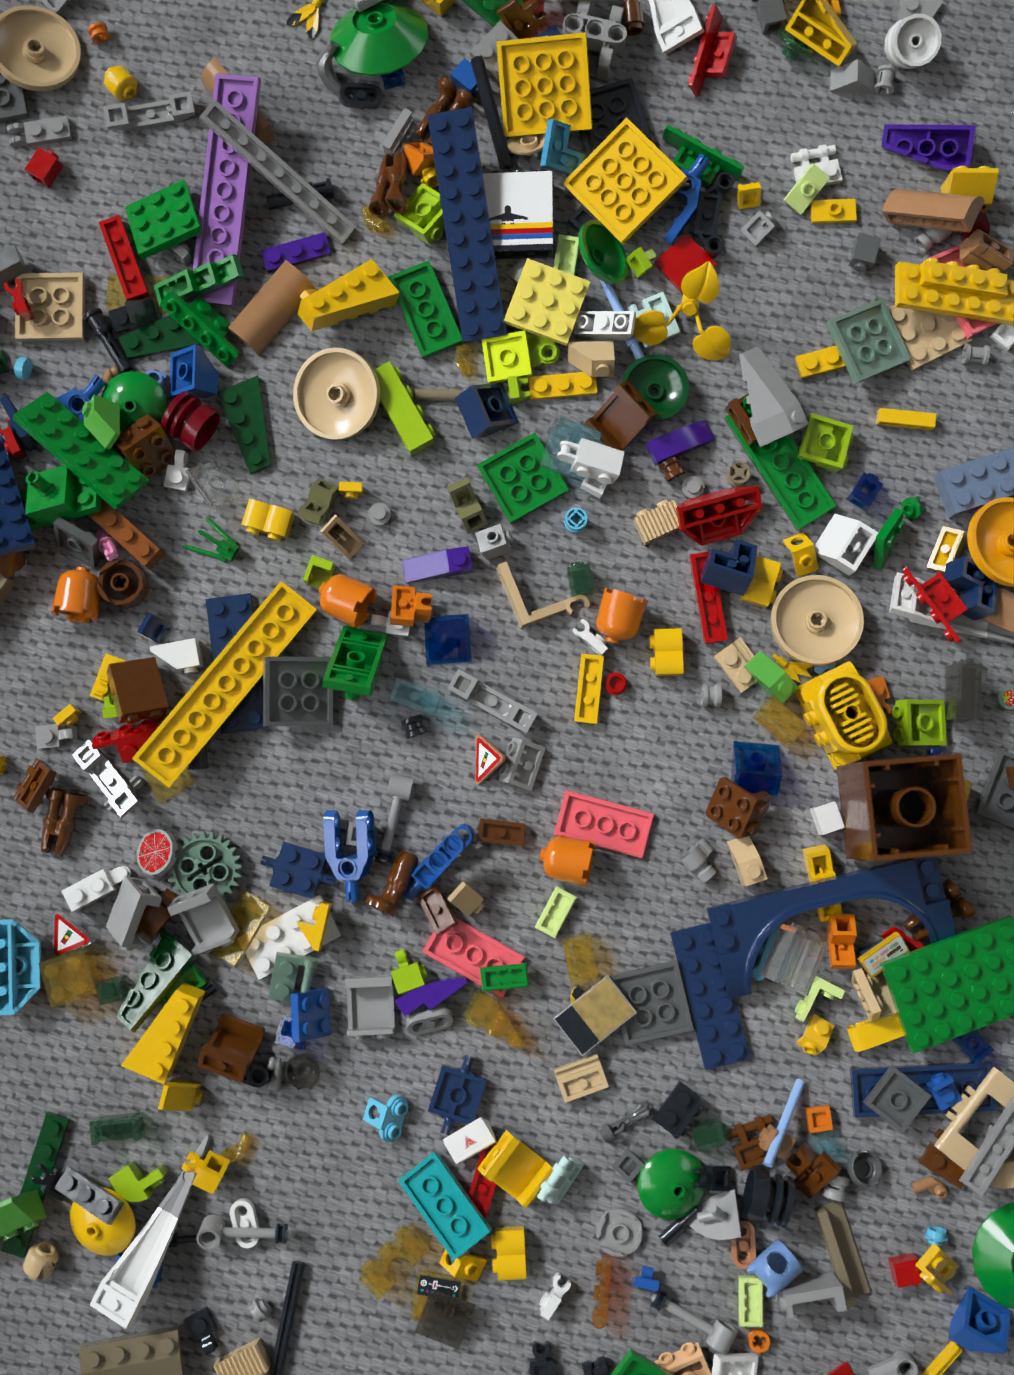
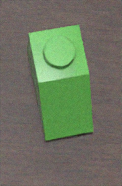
(102, 420)
(771, 677)

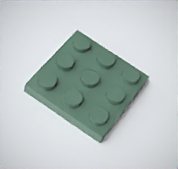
(868, 341)

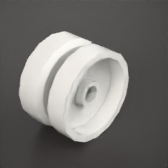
(918, 29)

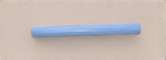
(784, 1123)

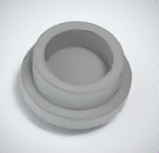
(692, 487)
(379, 514)
(260, 1309)

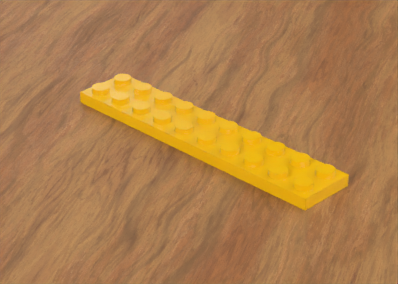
(224, 685)

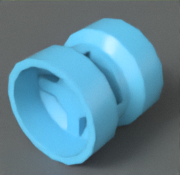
(573, 523)

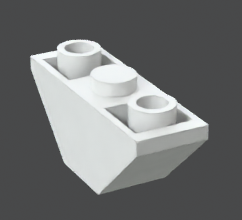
(606, 324)

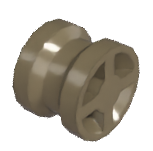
(741, 470)

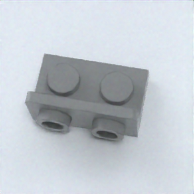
(521, 763)

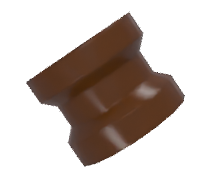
(672, 468)

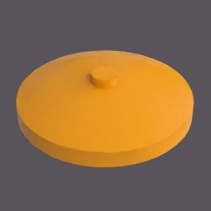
(992, 540)

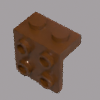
(146, 446)
(737, 808)

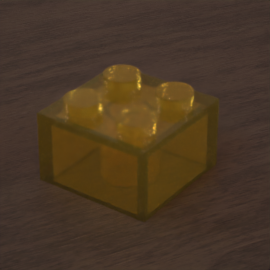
(70, 977)

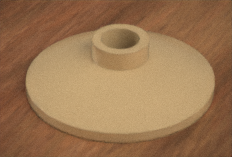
(526, 144)

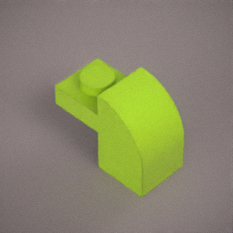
(133, 1186)

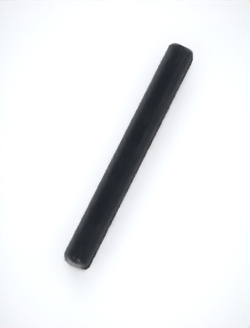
(491, 112)
(287, 1318)

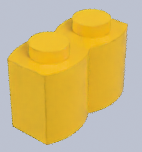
(267, 520)
(761, 588)
(667, 652)
(510, 1253)

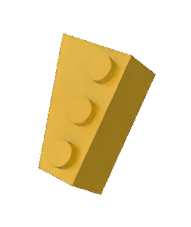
(822, 30)

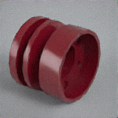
(190, 421)

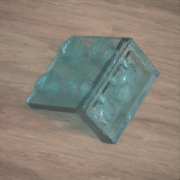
(565, 431)

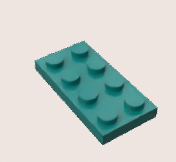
(444, 1205)

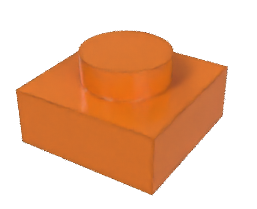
(818, 1118)

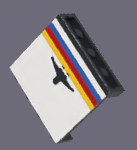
(521, 213)

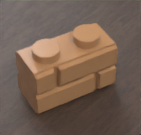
(985, 252)

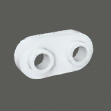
(246, 1220)

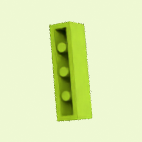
(402, 411)

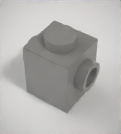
(494, 541)

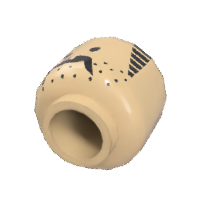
(40, 1261)

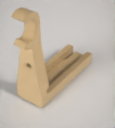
(518, 606)

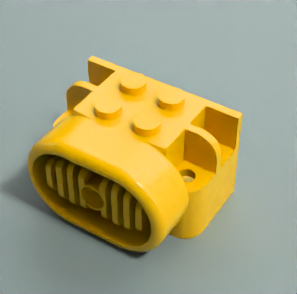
(825, 708)

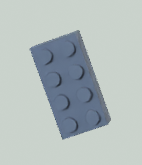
(976, 482)

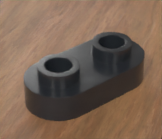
(359, 92)

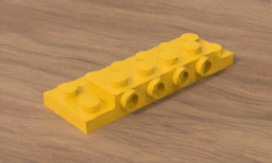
(955, 290)

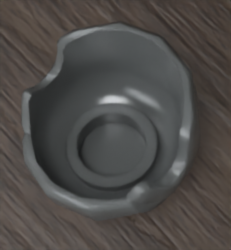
(863, 1174)

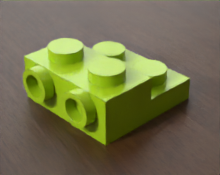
(424, 214)
(826, 442)
(920, 722)

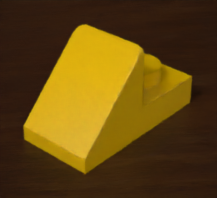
(315, 932)

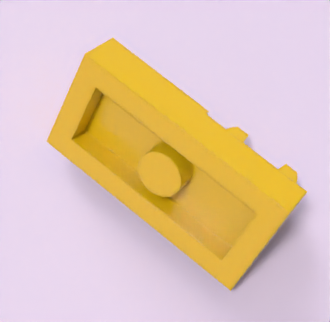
(101, 686)

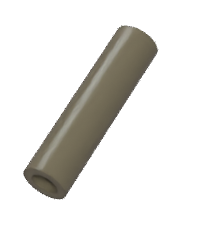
(436, 394)

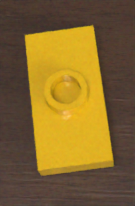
(833, 211)

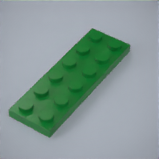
(80, 451)
(788, 478)

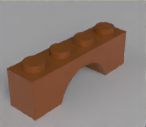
(128, 535)

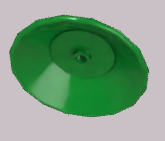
(379, 38)
(995, 1255)

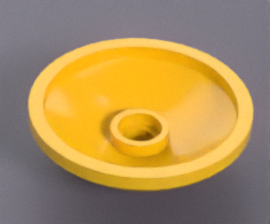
(99, 1236)

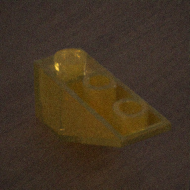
(489, 1013)

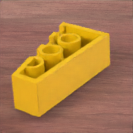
(351, 295)
(164, 1039)

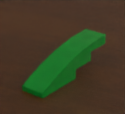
(201, 279)

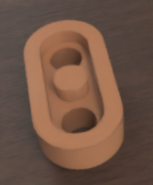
(746, 1244)

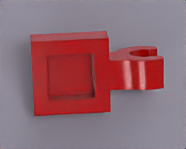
(21, 305)
(13, 444)

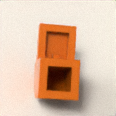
(840, 939)

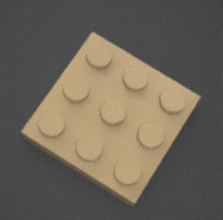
(56, 306)
(927, 334)

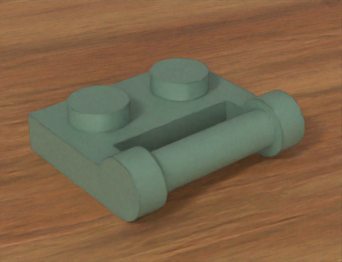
(285, 975)

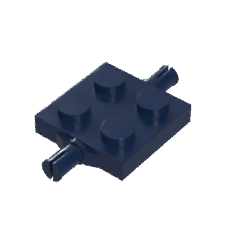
(298, 870)
(457, 1094)

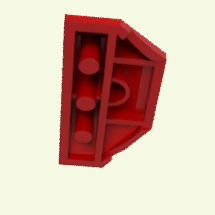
(719, 514)

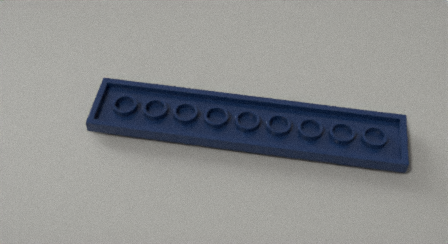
(467, 224)

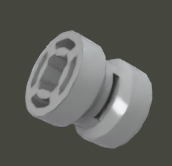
(836, 1187)

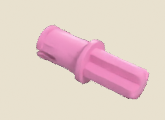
(107, 544)

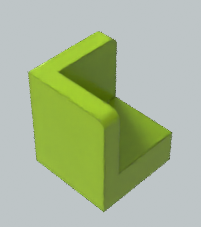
(318, 571)

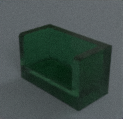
(117, 1127)

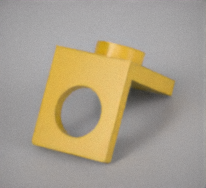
(803, 554)
(465, 1266)

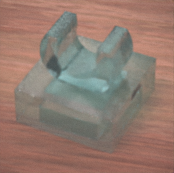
(824, 1142)

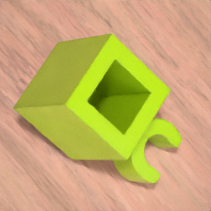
(408, 975)

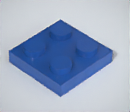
(310, 1014)

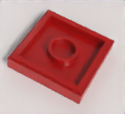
(681, 259)

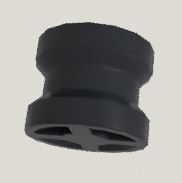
(414, 726)

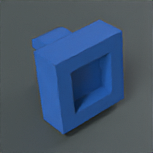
(645, 1281)

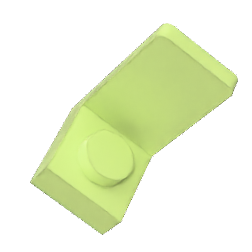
(828, 990)

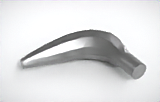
(326, 69)

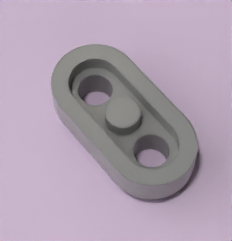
(429, 1021)

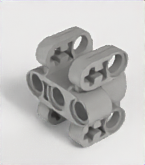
(608, 32)

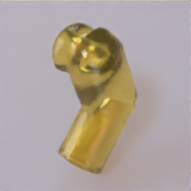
(372, 223)
(461, 360)
(239, 1150)

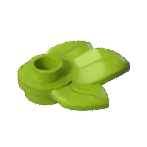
(537, 349)

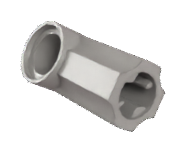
(892, 1365)

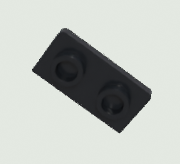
(679, 1110)

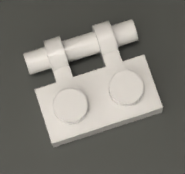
(830, 167)

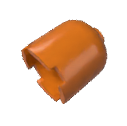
(77, 596)
(347, 599)
(619, 615)
(568, 859)

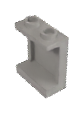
(128, 910)
(205, 918)
(370, 1006)
(811, 1289)

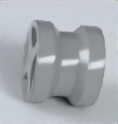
(711, 695)

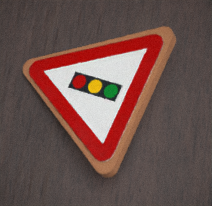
(487, 759)

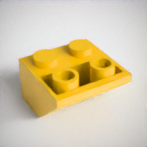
(972, 182)

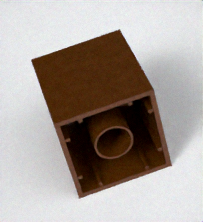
(912, 795)

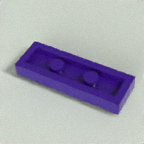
(296, 251)

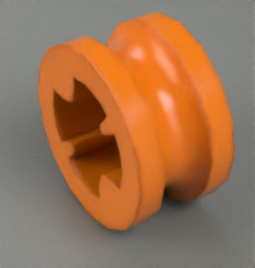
(99, 32)
(761, 1333)

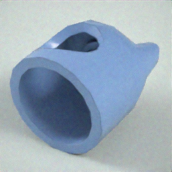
(775, 1268)

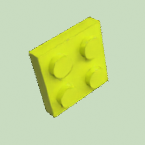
(507, 357)

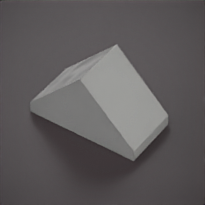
(852, 78)

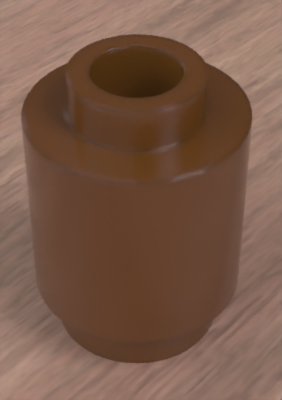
(633, 17)

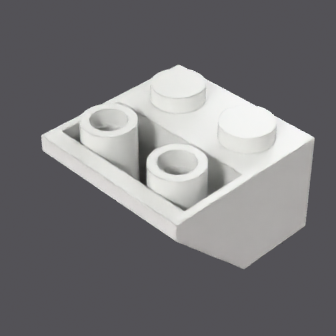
(845, 543)

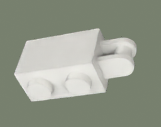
(592, 460)
(94, 887)

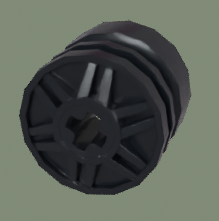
(769, 1197)

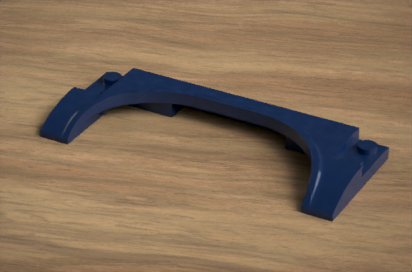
(746, 923)

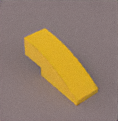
(818, 867)

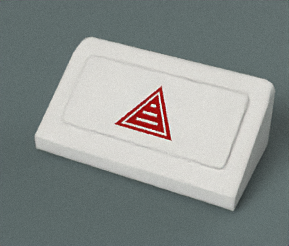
(470, 1140)

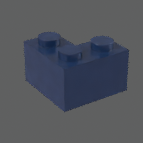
(732, 570)
(975, 588)

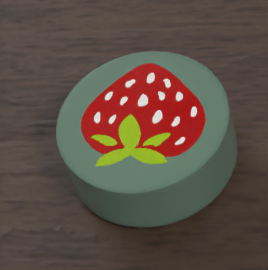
(1005, 698)

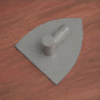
(718, 1217)

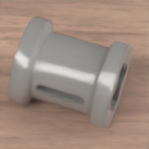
(885, 79)
(975, 354)

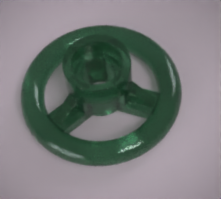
(794, 46)

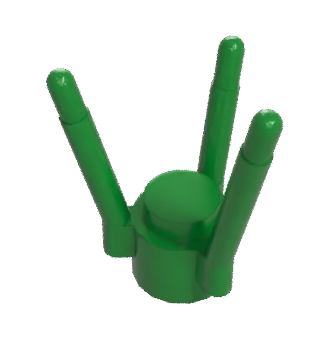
(227, 549)

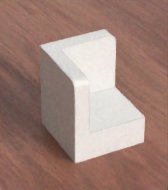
(827, 818)

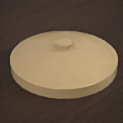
(37, 48)
(336, 393)
(817, 620)

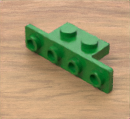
(690, 150)
(203, 324)

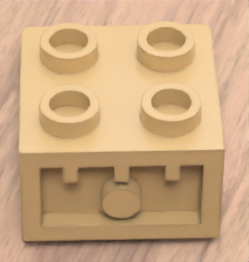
(873, 995)

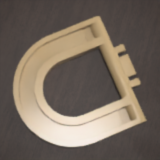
(961, 1150)

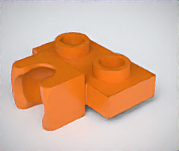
(408, 607)

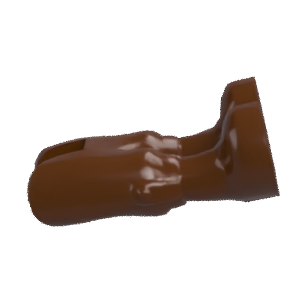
(448, 92)
(390, 176)
(59, 827)
(396, 884)
(958, 907)

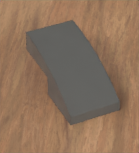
(629, 1167)

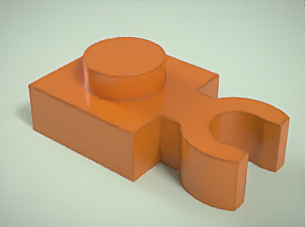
(881, 692)

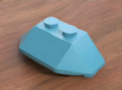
(18, 966)

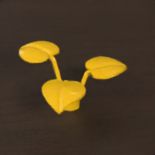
(697, 286)

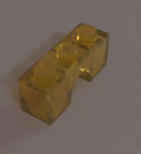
(409, 1244)

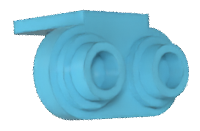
(390, 1117)

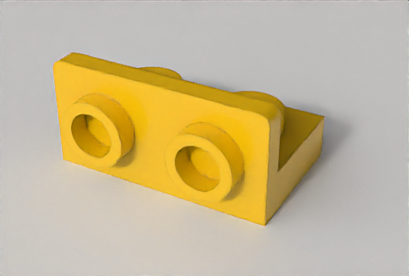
(937, 1268)

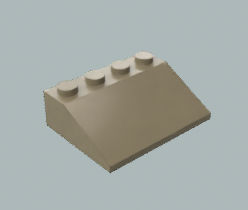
(134, 1354)

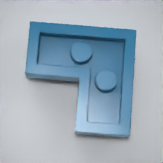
(555, 151)

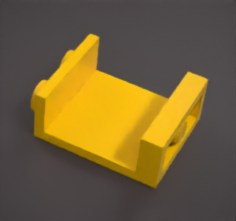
(516, 1169)

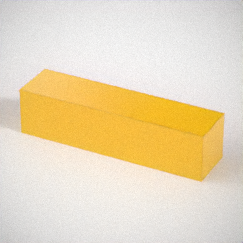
(906, 419)

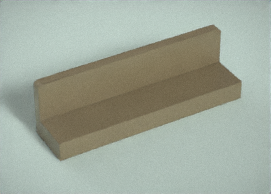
(842, 1251)

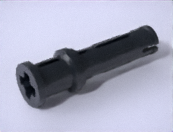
(279, 200)
(105, 330)

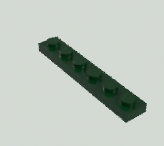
(46, 1153)

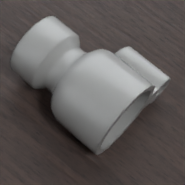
(931, 235)
(697, 860)

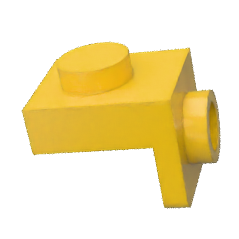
(815, 1035)

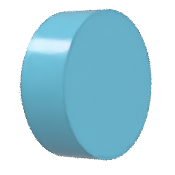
(23, 368)

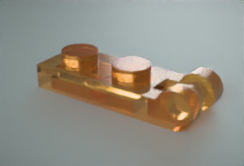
(601, 1291)

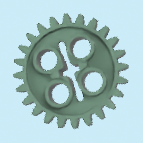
(194, 851)

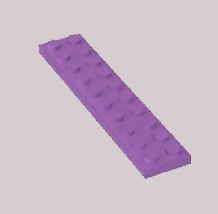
(226, 184)

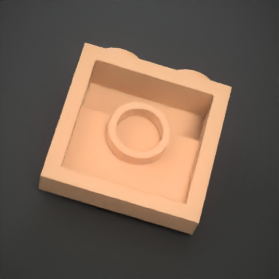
(686, 1361)

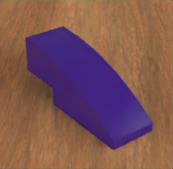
(679, 442)
(430, 994)

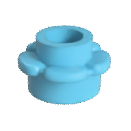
(937, 1236)

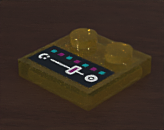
(430, 1279)

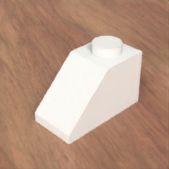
(182, 655)

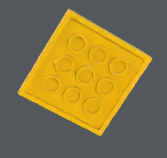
(544, 82)
(625, 181)

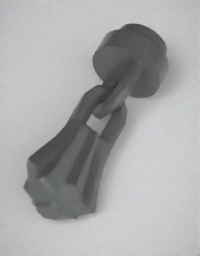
(641, 1112)

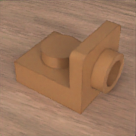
(767, 1136)

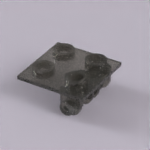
(445, 1318)

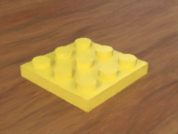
(546, 302)

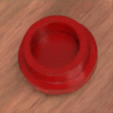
(615, 683)

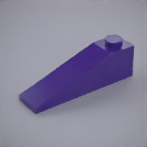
(933, 145)

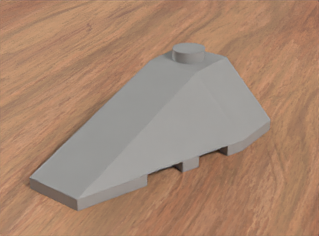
(772, 403)

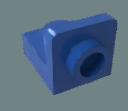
(943, 1090)

